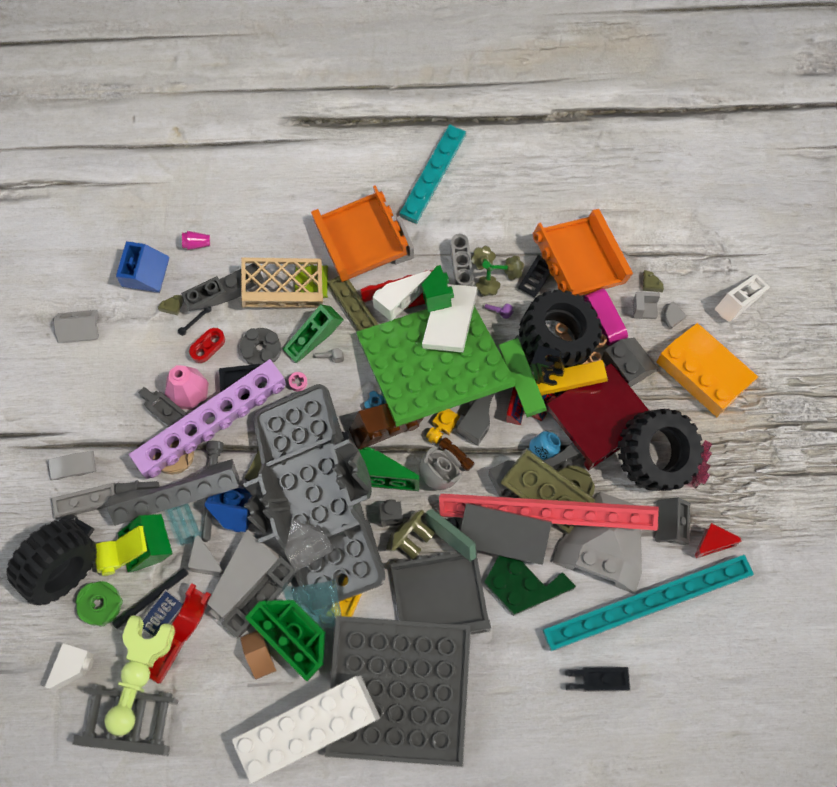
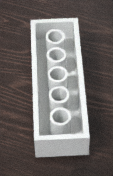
(305, 729)

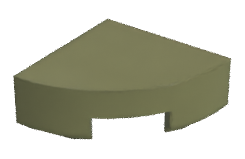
(651, 282)
(171, 305)

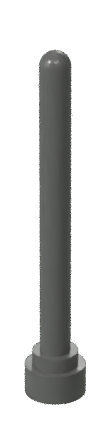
(214, 450)

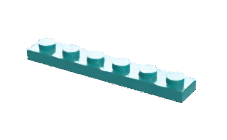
(432, 174)

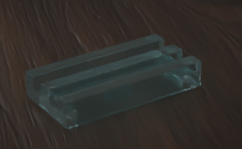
(190, 538)

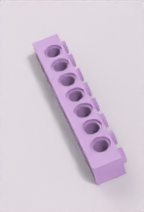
(197, 419)

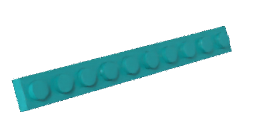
(647, 603)

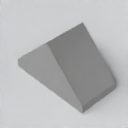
(202, 559)

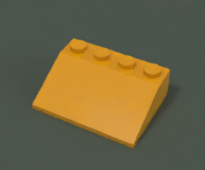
(706, 369)

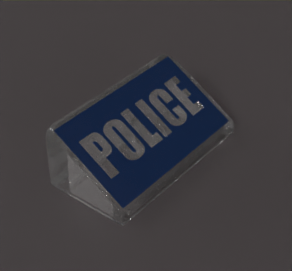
(161, 612)

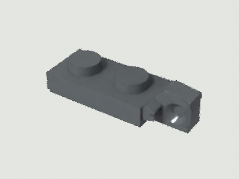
(162, 406)

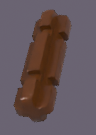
(465, 462)

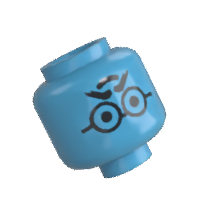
(545, 445)

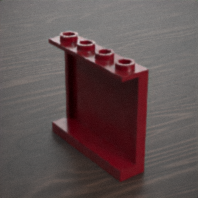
(596, 415)

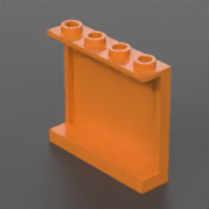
(361, 235)
(583, 254)

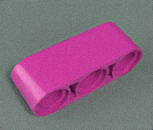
(610, 320)

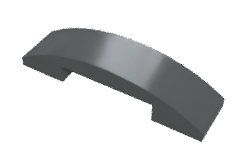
(267, 590)

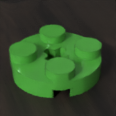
(86, 605)

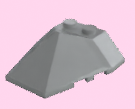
(604, 550)

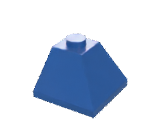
(230, 509)

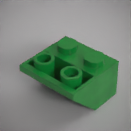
(156, 541)

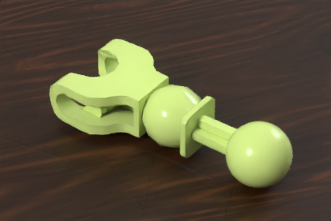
(136, 673)

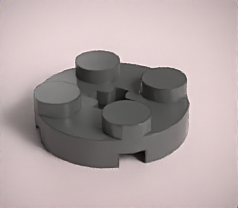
(260, 336)

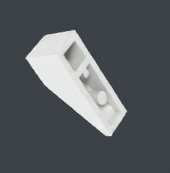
(398, 295)
(741, 298)

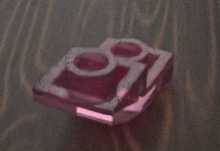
(703, 475)

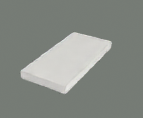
(449, 327)

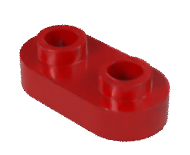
(205, 345)

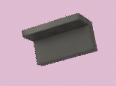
(673, 521)

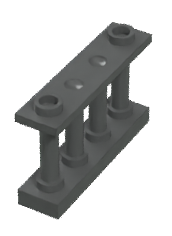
(133, 742)

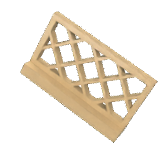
(281, 299)

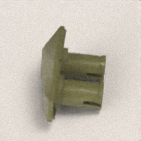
(400, 537)

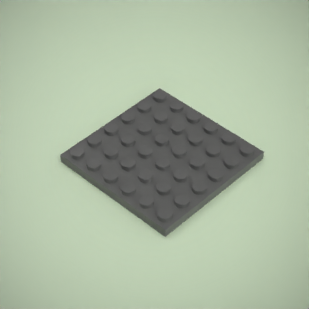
(415, 683)

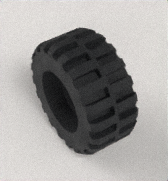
(571, 312)
(684, 443)
(51, 562)

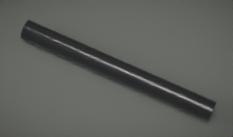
(121, 620)

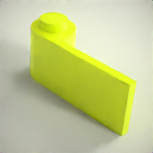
(115, 554)

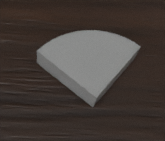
(674, 315)

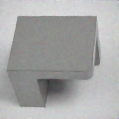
(645, 305)

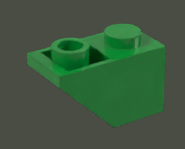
(436, 291)

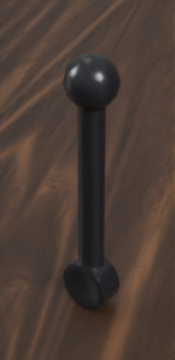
(183, 330)

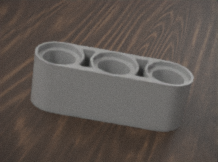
(461, 255)

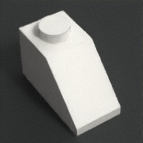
(69, 666)

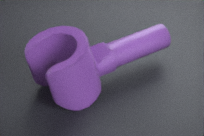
(505, 312)

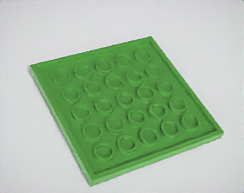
(430, 380)

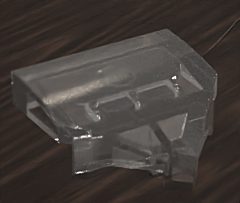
(306, 544)

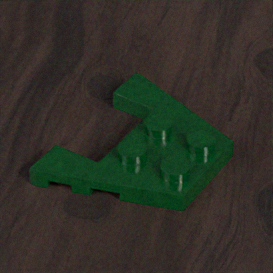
(519, 588)

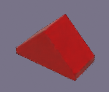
(716, 540)

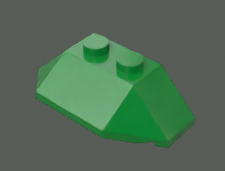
(291, 634)

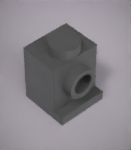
(391, 513)

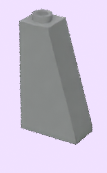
(241, 576)

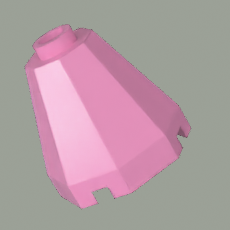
(186, 387)

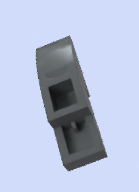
(218, 291)

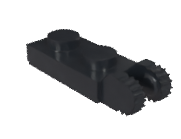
(600, 679)

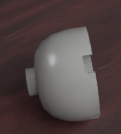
(439, 469)

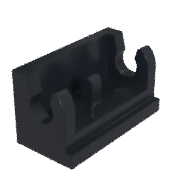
(547, 363)

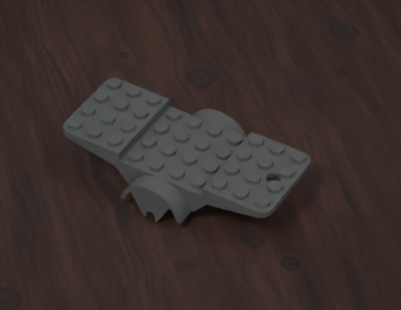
(315, 480)

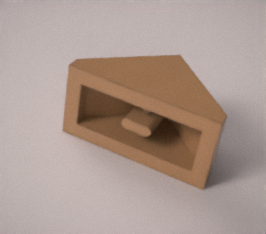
(257, 655)

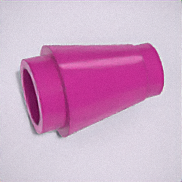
(194, 240)

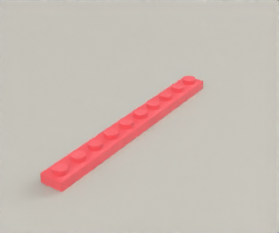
(558, 511)

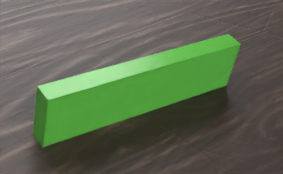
(524, 380)

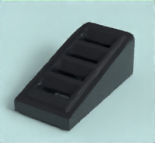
(538, 261)

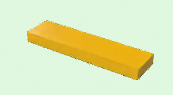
(576, 377)

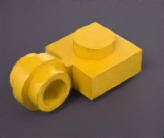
(445, 422)

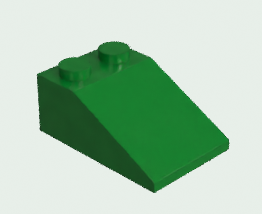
(388, 473)

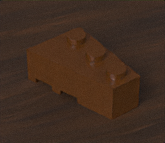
(376, 425)

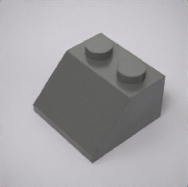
(629, 360)

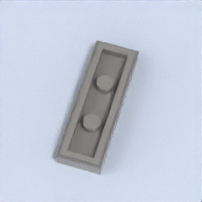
(83, 500)

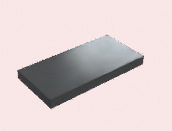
(506, 533)

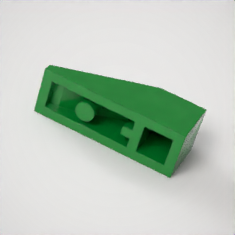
(313, 332)

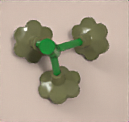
(484, 258)

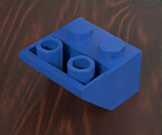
(142, 267)

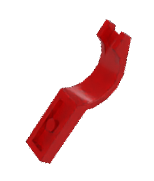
(184, 626)

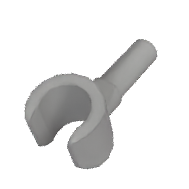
(335, 353)

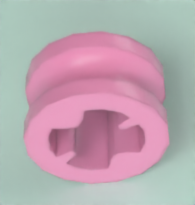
(301, 376)

